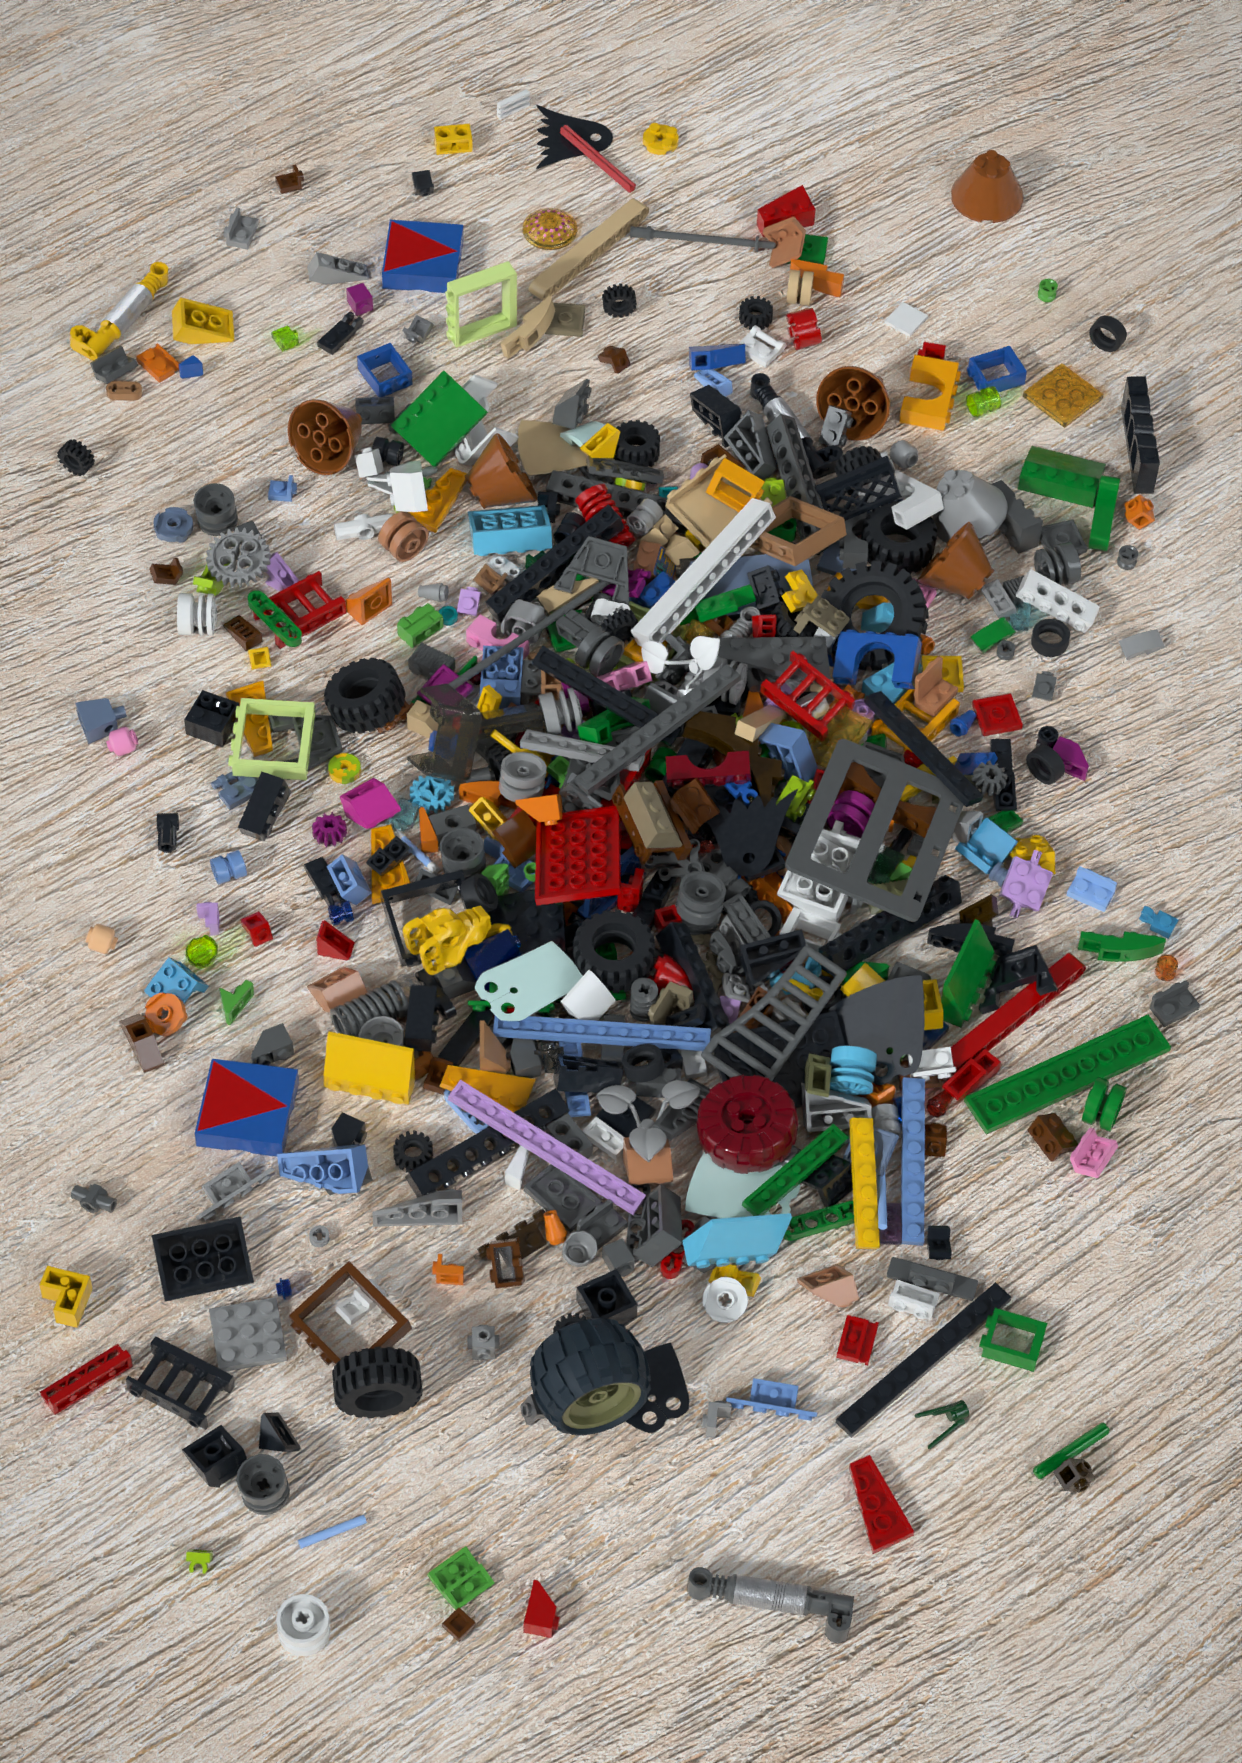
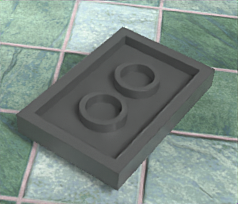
(562, 1193)

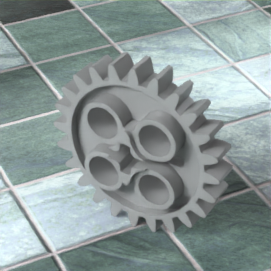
(220, 555)

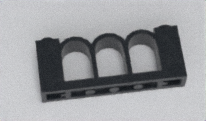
(1139, 435)

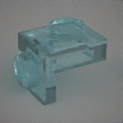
(407, 816)

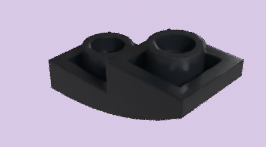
(388, 858)

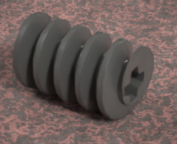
(643, 994)

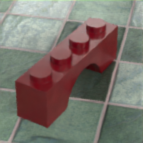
(733, 769)

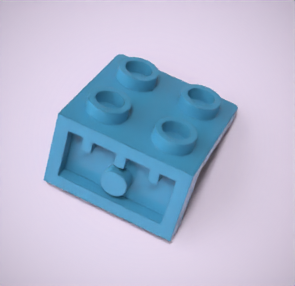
(987, 846)
(175, 979)

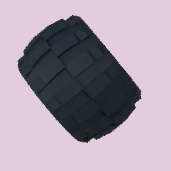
(590, 1376)

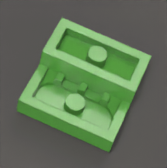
(460, 1578)

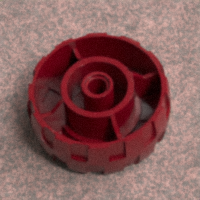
(747, 1124)

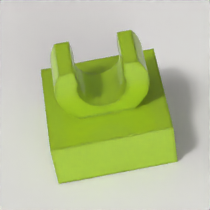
(198, 1556)

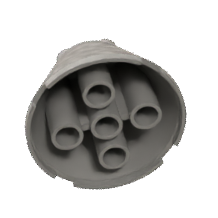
(968, 500)

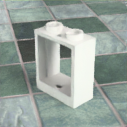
(812, 924)

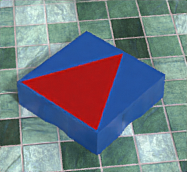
(422, 255)
(246, 1107)

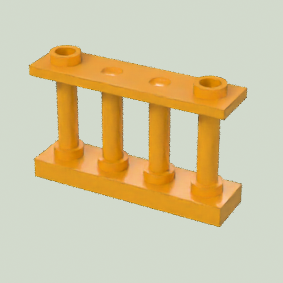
(935, 724)

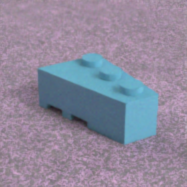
(883, 682)

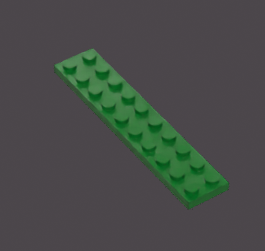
(1066, 1074)

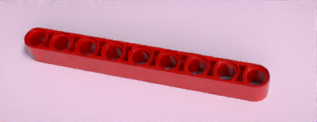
(1015, 1012)

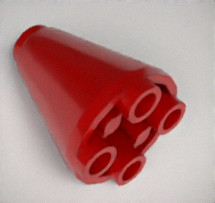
(669, 971)

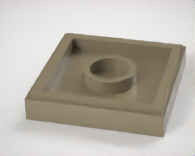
(567, 320)

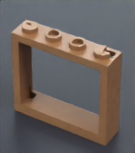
(831, 530)

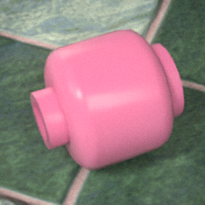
(122, 741)

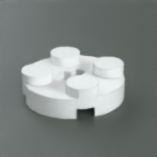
(718, 1289)

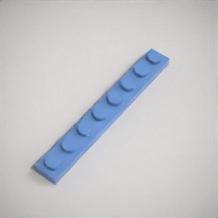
(913, 1161)

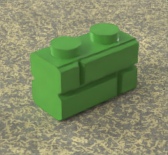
(419, 625)

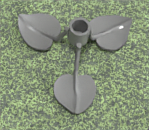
(646, 1139)

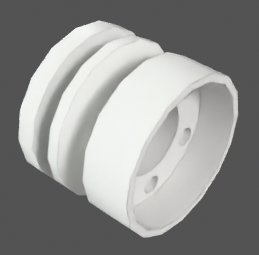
(196, 614)

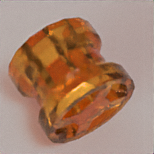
(1166, 967)

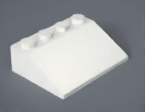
(832, 851)

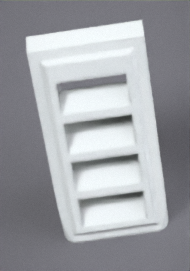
(516, 1169)

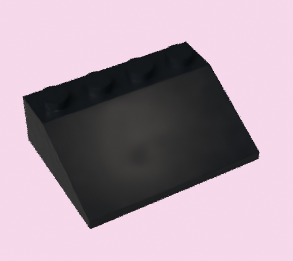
(202, 1258)

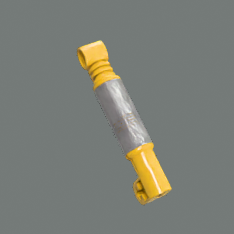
(120, 318)

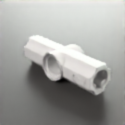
(362, 527)

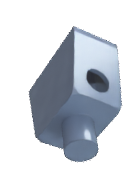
(98, 718)

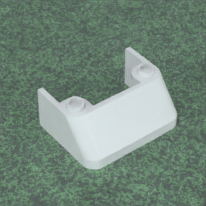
(477, 439)

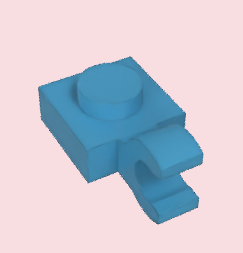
(1160, 923)

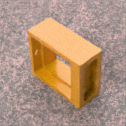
(738, 476)

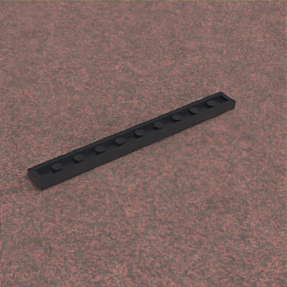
(922, 1360)

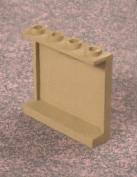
(700, 511)

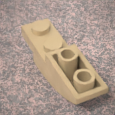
(534, 327)

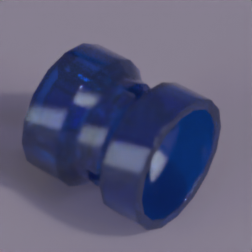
(338, 914)

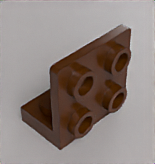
(693, 805)

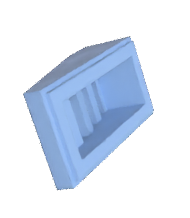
(715, 380)

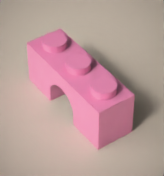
(483, 632)
(628, 676)

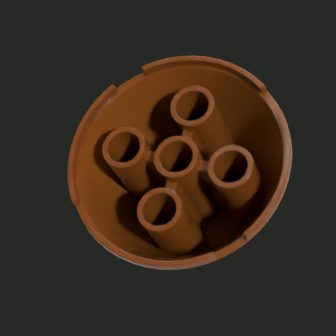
(988, 189)
(857, 392)
(324, 435)
(498, 477)
(959, 566)

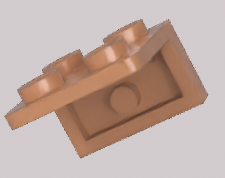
(789, 241)

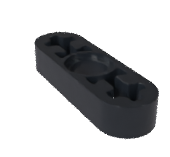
(446, 1008)

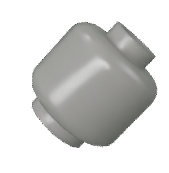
(904, 454)

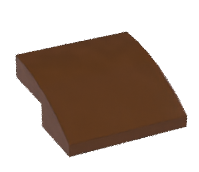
(517, 838)

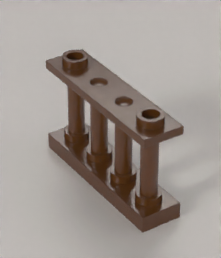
(640, 850)

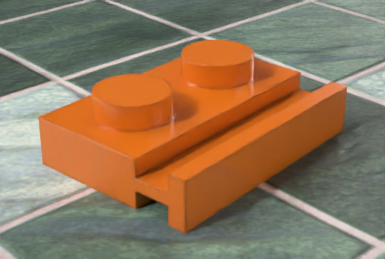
(158, 363)

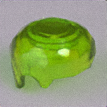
(202, 952)

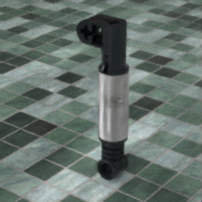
(774, 406)

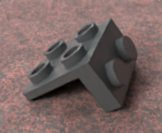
(673, 673)

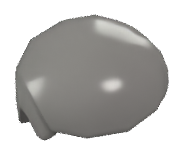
(579, 1248)

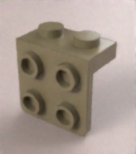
(822, 615)
(671, 1000)

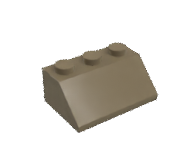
(651, 816)

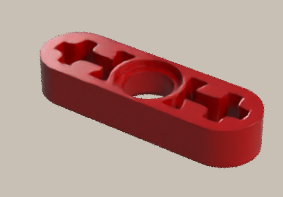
(678, 1263)

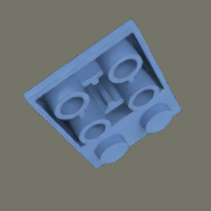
(504, 675)

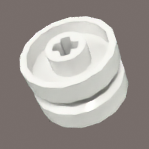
(303, 1625)

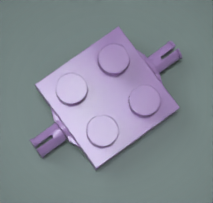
(1025, 884)

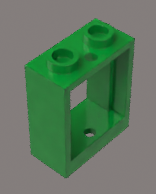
(1007, 1355)

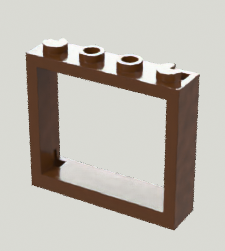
(389, 1339)

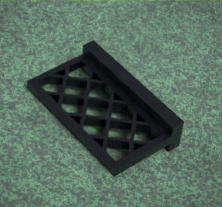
(855, 481)

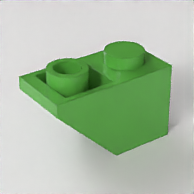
(499, 877)

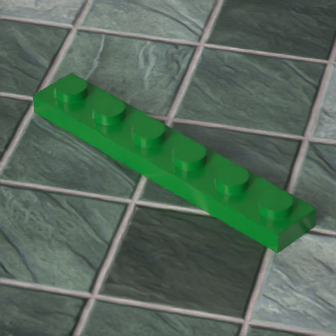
(795, 1171)

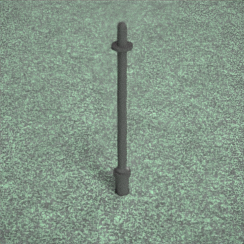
(649, 233)

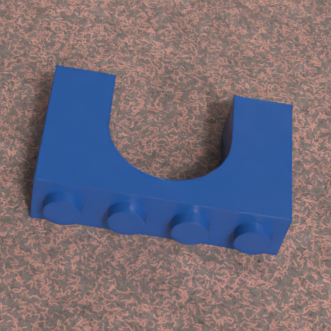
(854, 645)

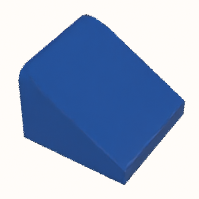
(191, 368)

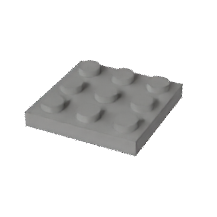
(248, 1334)

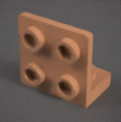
(931, 690)

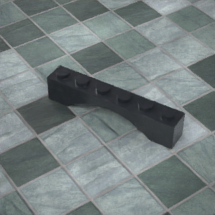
(678, 944)

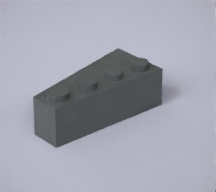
(1019, 524)

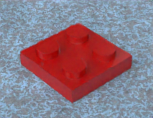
(997, 714)

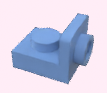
(282, 490)

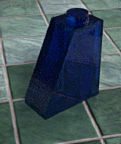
(492, 953)

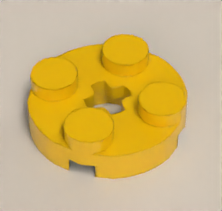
(658, 131)

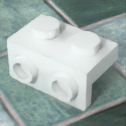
(913, 1300)

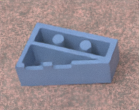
(792, 748)

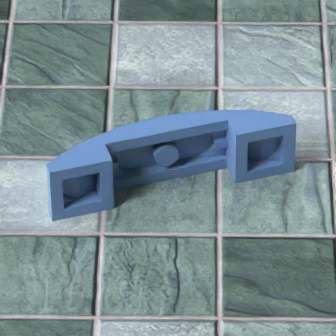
(576, 1101)

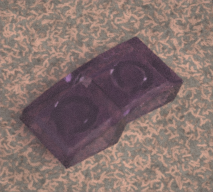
(893, 1233)

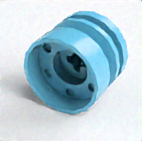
(852, 1070)

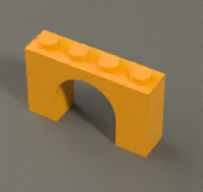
(932, 412)

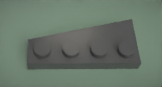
(676, 1121)

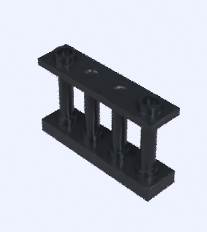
(181, 1361)

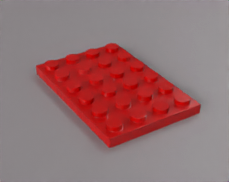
(578, 856)

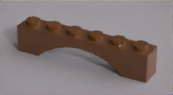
(911, 816)

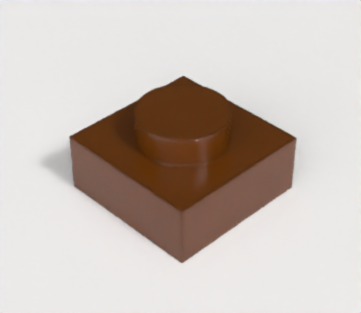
(459, 1624)

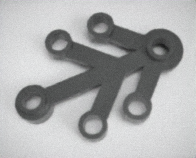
(670, 858)

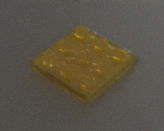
(1063, 395)

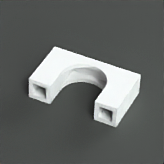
(919, 500)

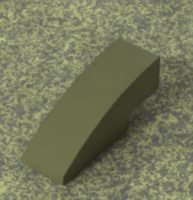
(817, 1075)

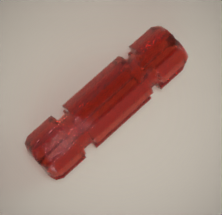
(705, 847)

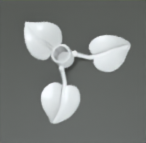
(702, 648)

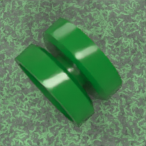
(1100, 1103)

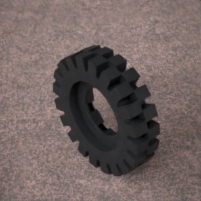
(885, 581)

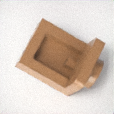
(489, 579)

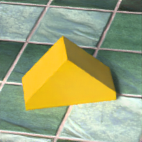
(603, 443)

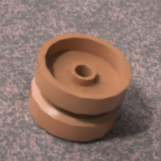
(403, 536)

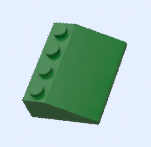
(439, 419)
(1061, 476)
(967, 976)

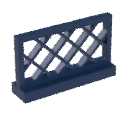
(629, 863)

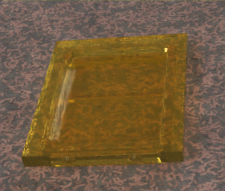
(844, 725)

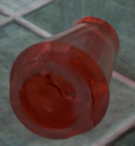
(939, 1104)

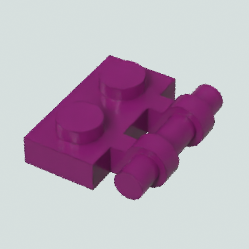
(636, 583)

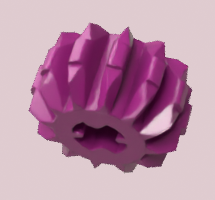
(329, 829)

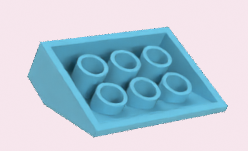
(510, 530)
(736, 1240)

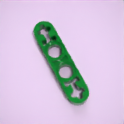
(276, 617)
(822, 1223)

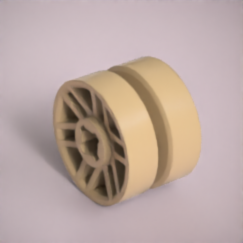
(800, 287)

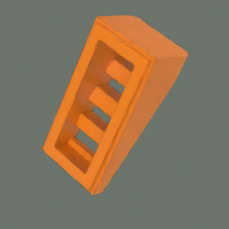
(429, 840)

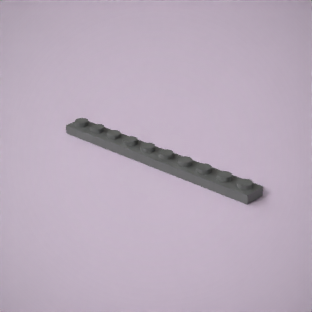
(657, 729)

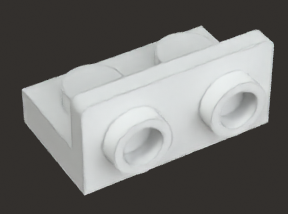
(934, 1063)

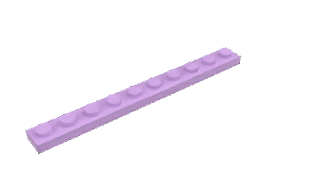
(546, 1147)

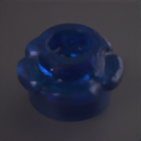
(284, 1288)

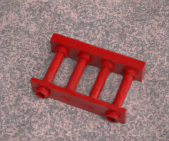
(317, 616)
(803, 714)

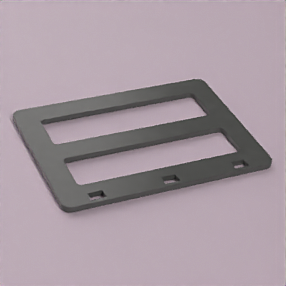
(854, 881)

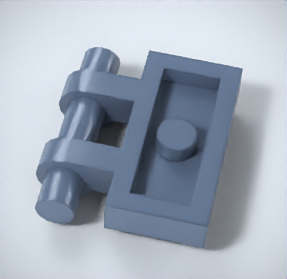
(237, 793)

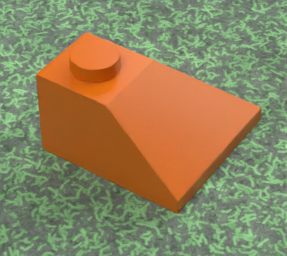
(370, 601)
(543, 808)

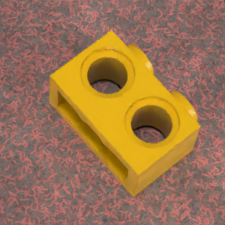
(453, 139)

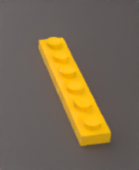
(864, 1183)

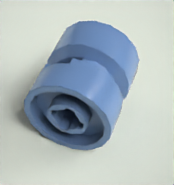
(228, 867)

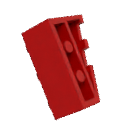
(793, 203)

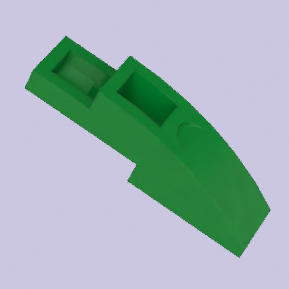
(1125, 949)

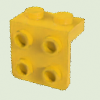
(1026, 846)

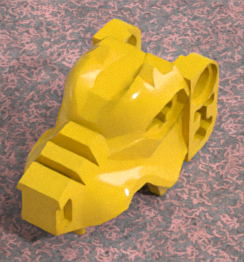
(446, 936)

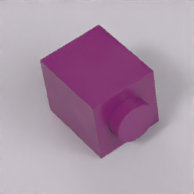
(359, 299)

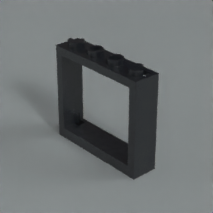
(414, 890)

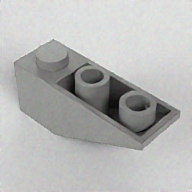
(335, 270)

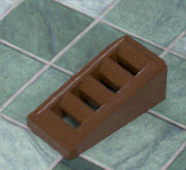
(247, 643)

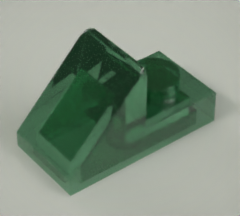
(885, 866)

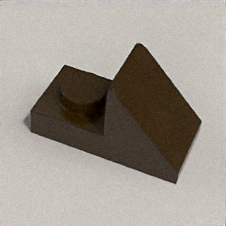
(981, 910)

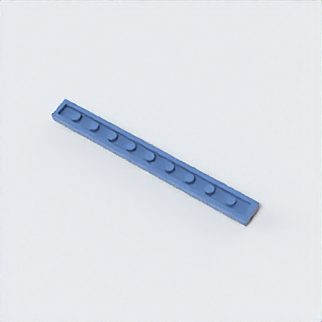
(603, 1032)

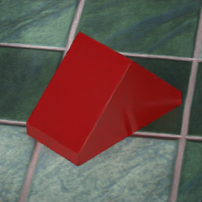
(333, 943)

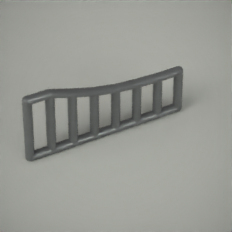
(769, 998)

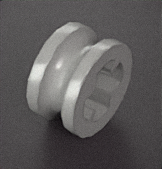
(325, 1233)

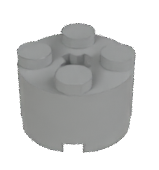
(521, 618)

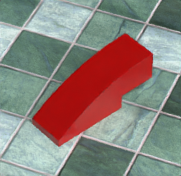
(972, 1075)

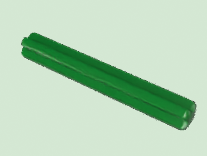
(1071, 1450)

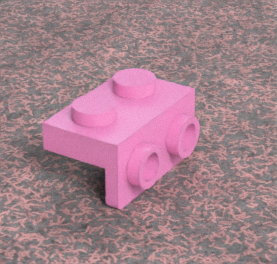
(1092, 1154)

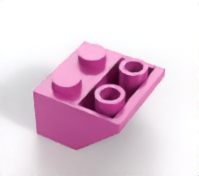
(369, 803)

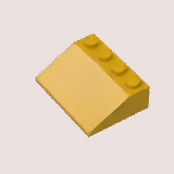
(369, 1068)

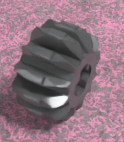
(984, 772)

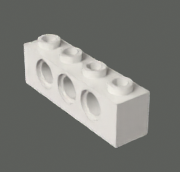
(1057, 601)

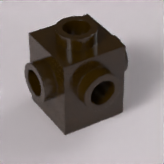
(1074, 1475)

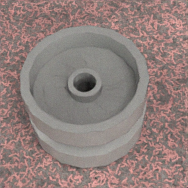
(522, 776)

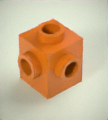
(1139, 511)

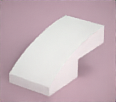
(357, 1305)

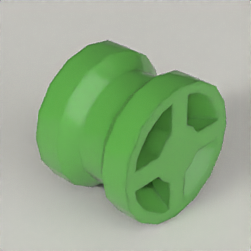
(1047, 290)

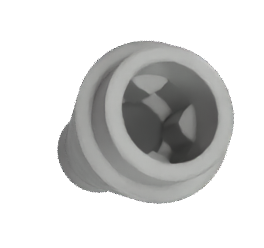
(435, 592)

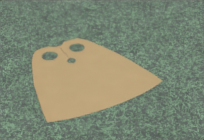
(544, 450)

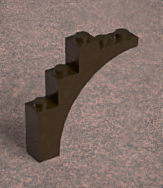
(720, 734)

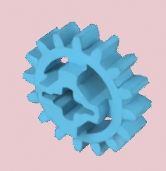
(432, 793)

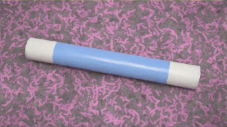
(418, 853)

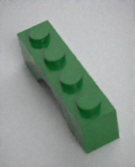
(599, 728)

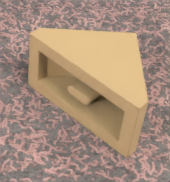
(680, 548)

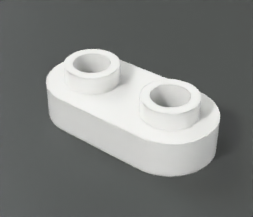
(502, 565)

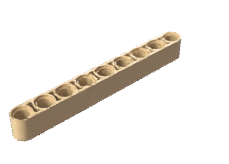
(588, 249)

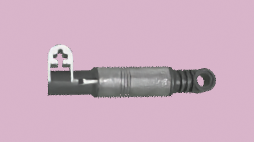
(775, 1596)

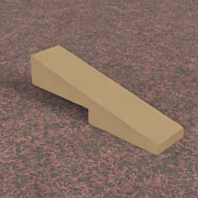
(756, 723)

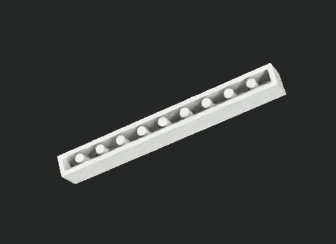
(704, 572)

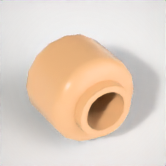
(101, 938)

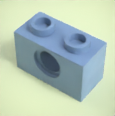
(349, 879)

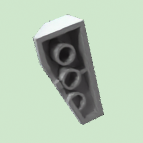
(430, 1209)

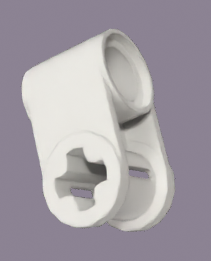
(603, 608)

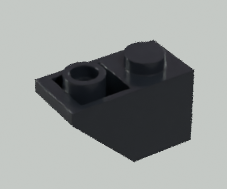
(348, 1131)

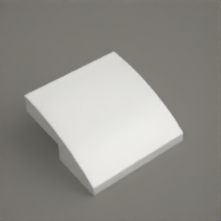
(588, 998)

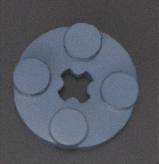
(173, 533)

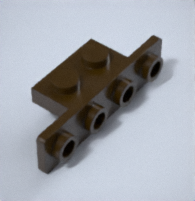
(528, 1233)

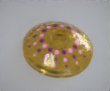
(549, 228)

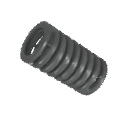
(369, 1007)

